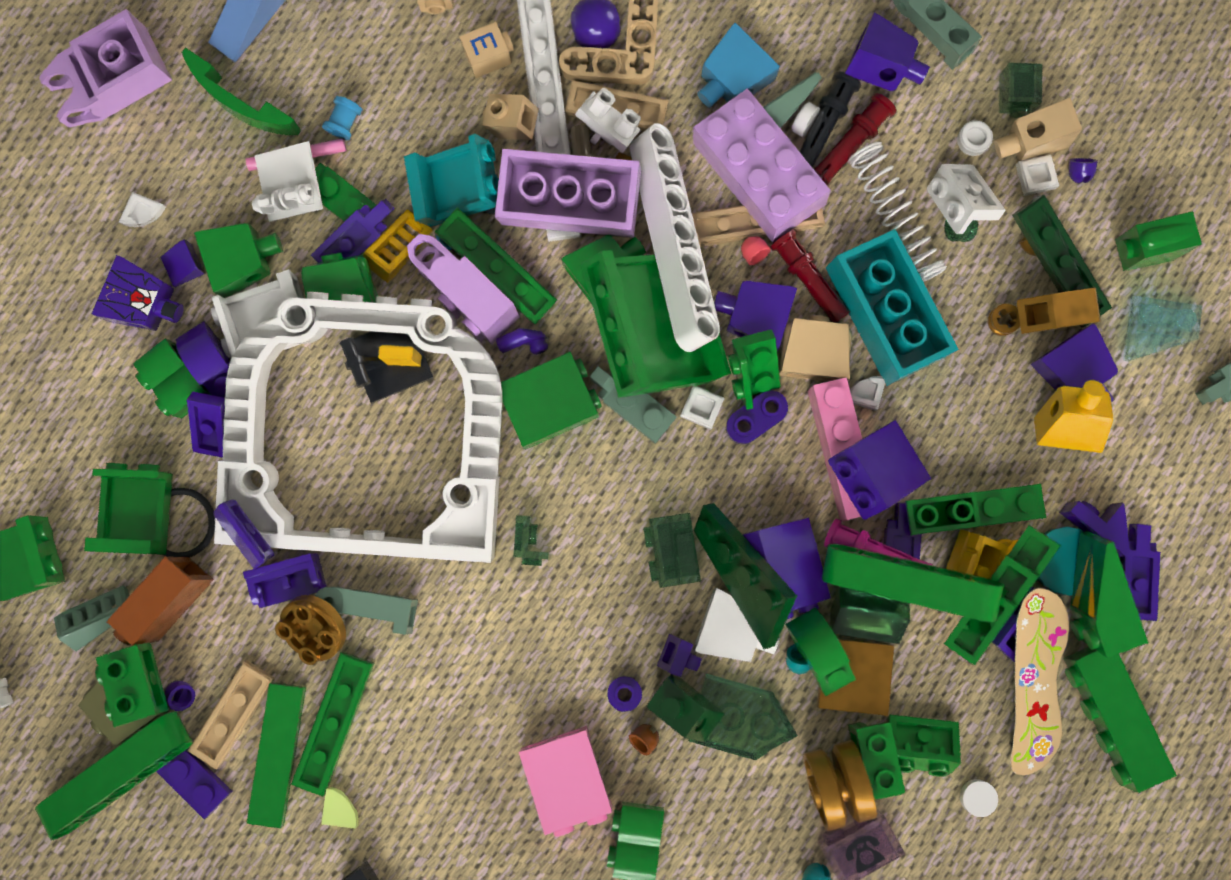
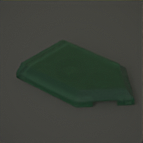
(751, 721)

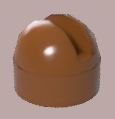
(643, 739)

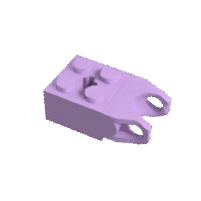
(106, 69)
(464, 290)

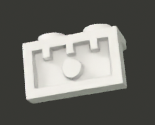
(963, 196)

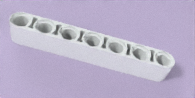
(674, 239)

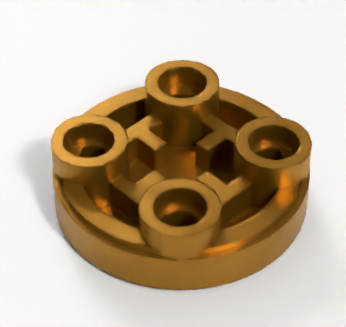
(311, 628)

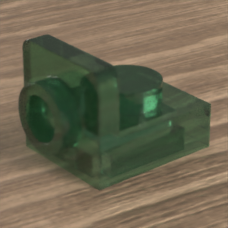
(525, 536)

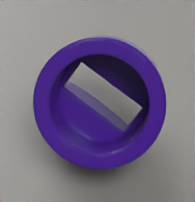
(1082, 169)
(183, 695)

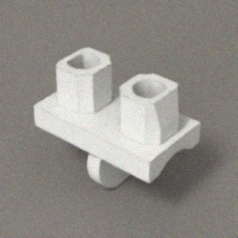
(607, 122)

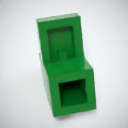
(821, 651)

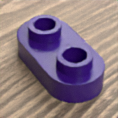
(758, 418)

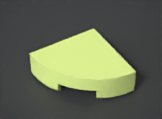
(339, 810)

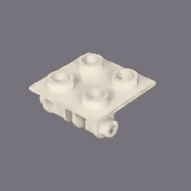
(287, 183)

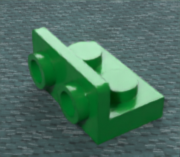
(755, 366)
(926, 744)
(879, 757)

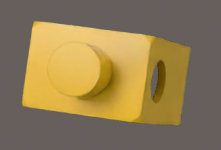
(1076, 418)

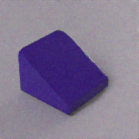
(182, 263)

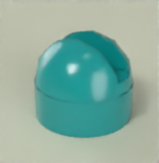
(795, 661)
(816, 871)

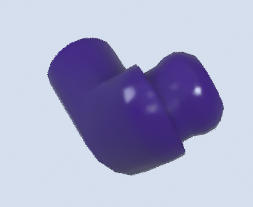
(523, 336)

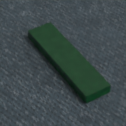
(1056, 250)

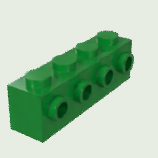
(1120, 719)

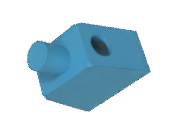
(734, 67)

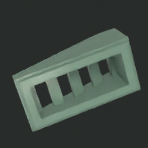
(786, 104)
(88, 620)

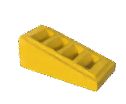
(396, 263)

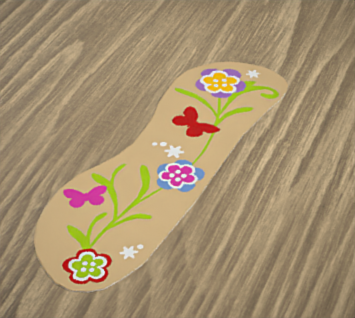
(1040, 644)

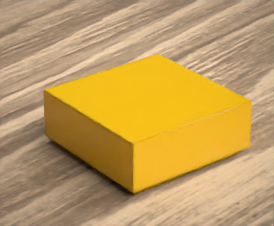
(399, 355)

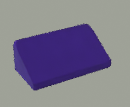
(243, 533)

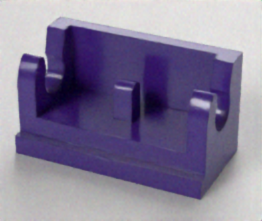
(285, 580)

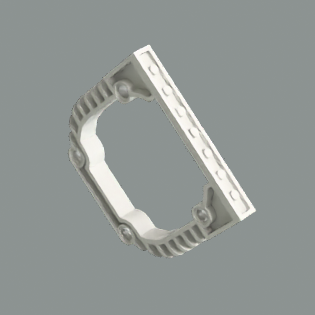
(464, 528)

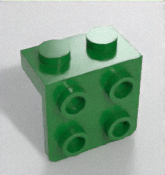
(28, 558)

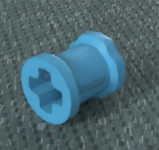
(342, 117)

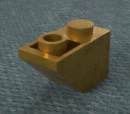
(1058, 310)

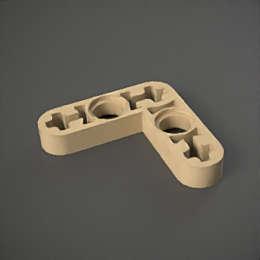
(622, 58)

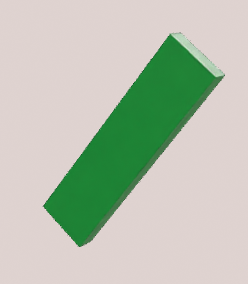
(497, 265)
(332, 724)
(276, 755)

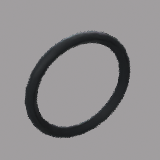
(211, 523)

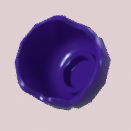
(595, 23)

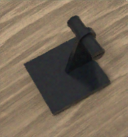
(374, 374)

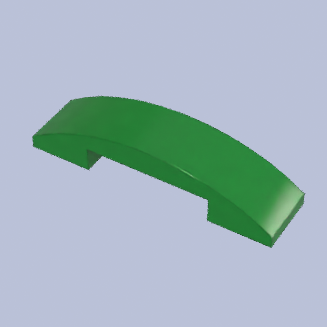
(268, 117)

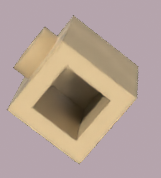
(510, 116)

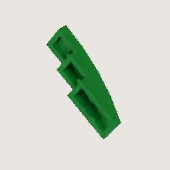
(1018, 575)

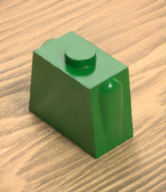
(1158, 241)
(340, 276)

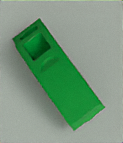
(975, 509)

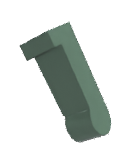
(942, 28)
(373, 605)

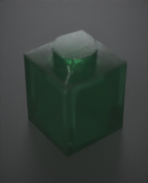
(1020, 89)

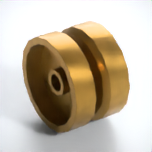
(841, 784)

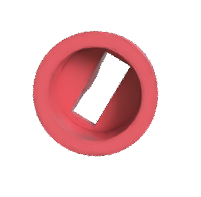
(754, 250)

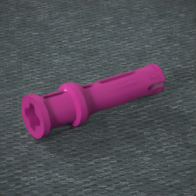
(847, 536)

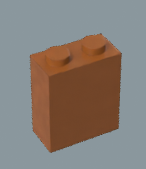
(159, 601)

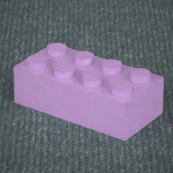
(760, 165)
(568, 192)

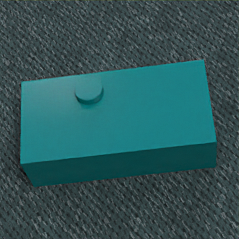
(891, 307)

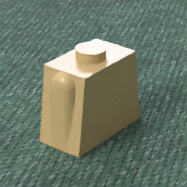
(816, 349)

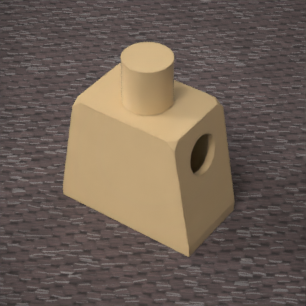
(1041, 132)

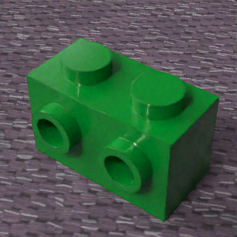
(130, 684)

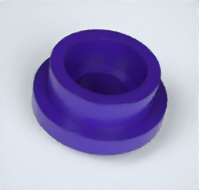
(624, 682)

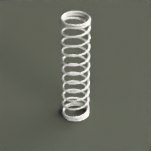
(867, 153)

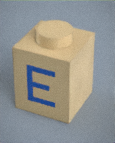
(487, 49)

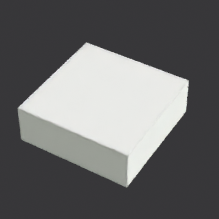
(1037, 175)
(702, 407)

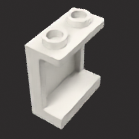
(246, 310)

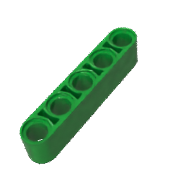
(913, 582)
(113, 775)

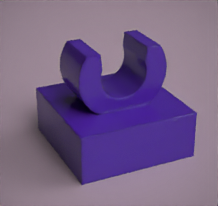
(677, 656)

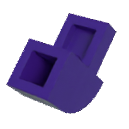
(204, 358)

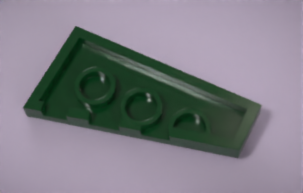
(749, 578)

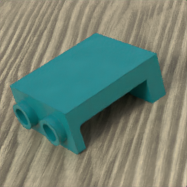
(452, 179)

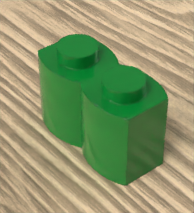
(168, 377)
(637, 841)

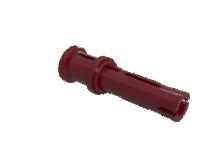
(863, 127)
(801, 264)

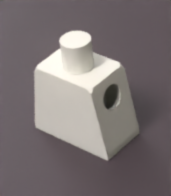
(726, 631)

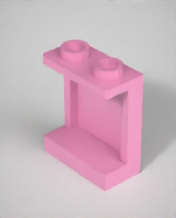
(565, 782)

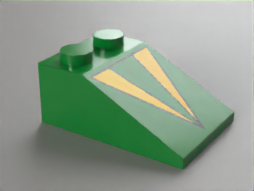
(1102, 600)

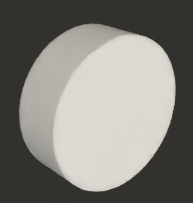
(805, 119)
(975, 138)
(979, 798)

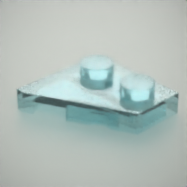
(1159, 326)

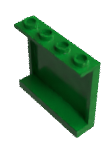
(639, 331)

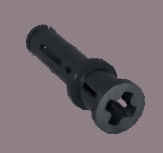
(830, 105)

